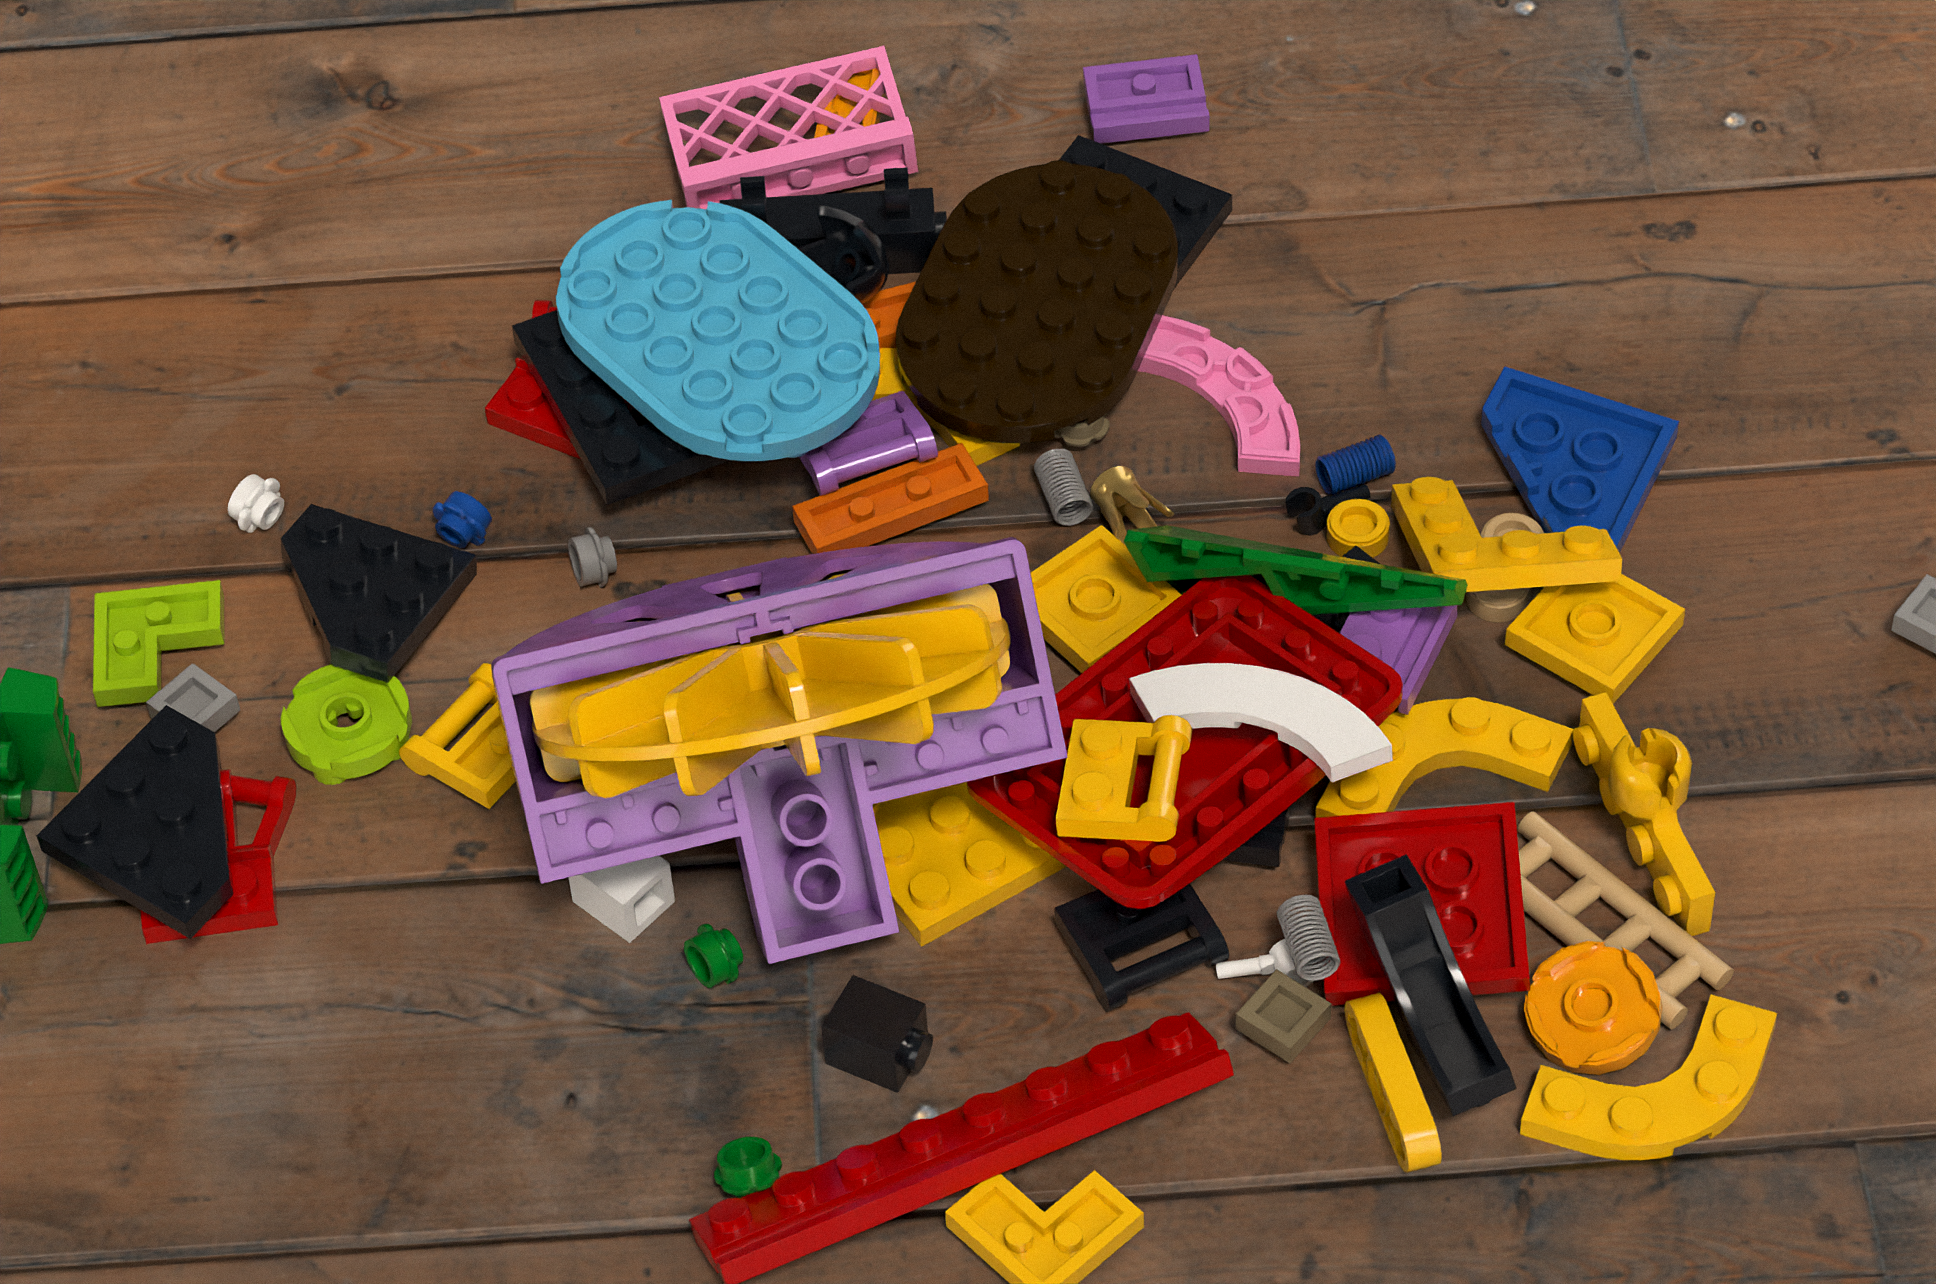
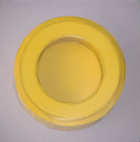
(1358, 524)

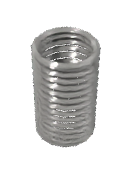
(1073, 486)
(1323, 942)

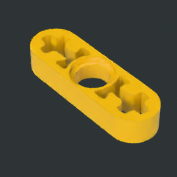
(1393, 1083)

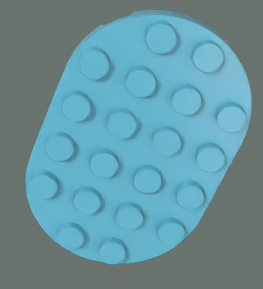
(718, 330)

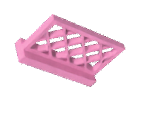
(797, 165)

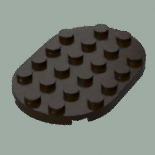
(1037, 302)

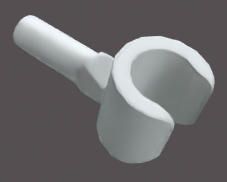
(1278, 958)

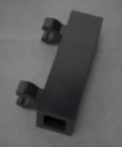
(898, 215)

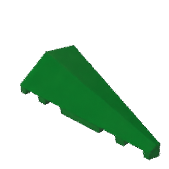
(1306, 578)

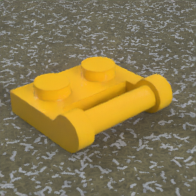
(481, 759)
(1102, 776)

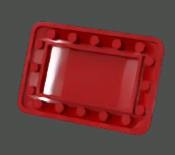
(1229, 777)

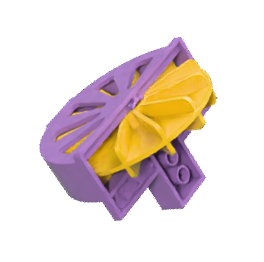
(777, 718)

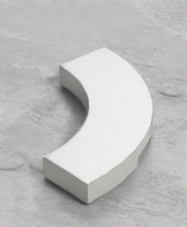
(1299, 710)

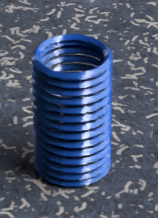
(1355, 464)

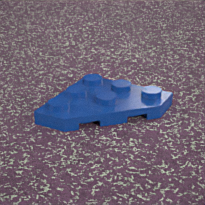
(1576, 452)

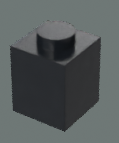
(876, 1034)

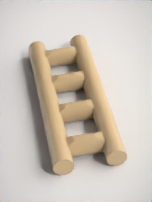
(1642, 922)

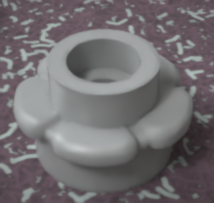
(592, 558)

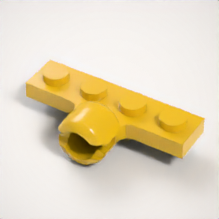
(1646, 791)

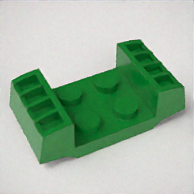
(34, 755)

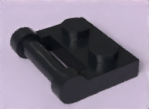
(1106, 930)

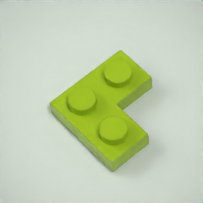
(139, 625)

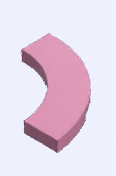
(1236, 387)

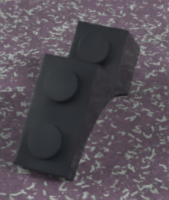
(1428, 985)

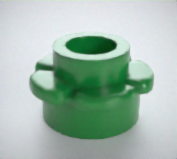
(713, 956)
(747, 1166)

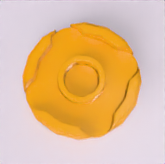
(1593, 1008)

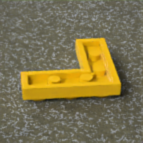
(1451, 545)

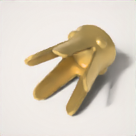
(1121, 495)

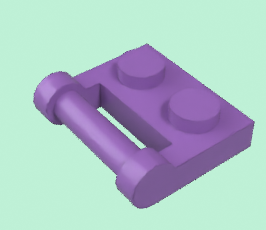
(883, 436)

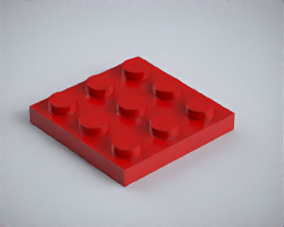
(1472, 876)

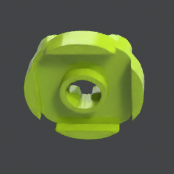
(345, 751)

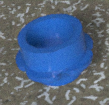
(461, 520)

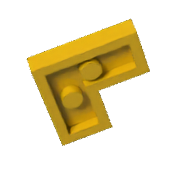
(1047, 1245)

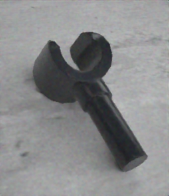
(1311, 509)

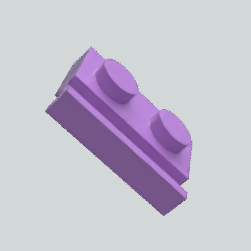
(1146, 99)
(1404, 640)

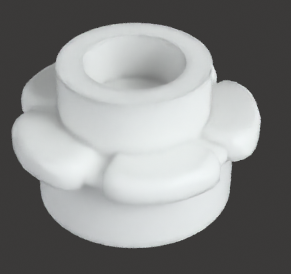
(256, 503)

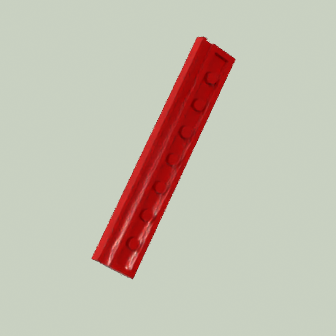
(959, 1148)

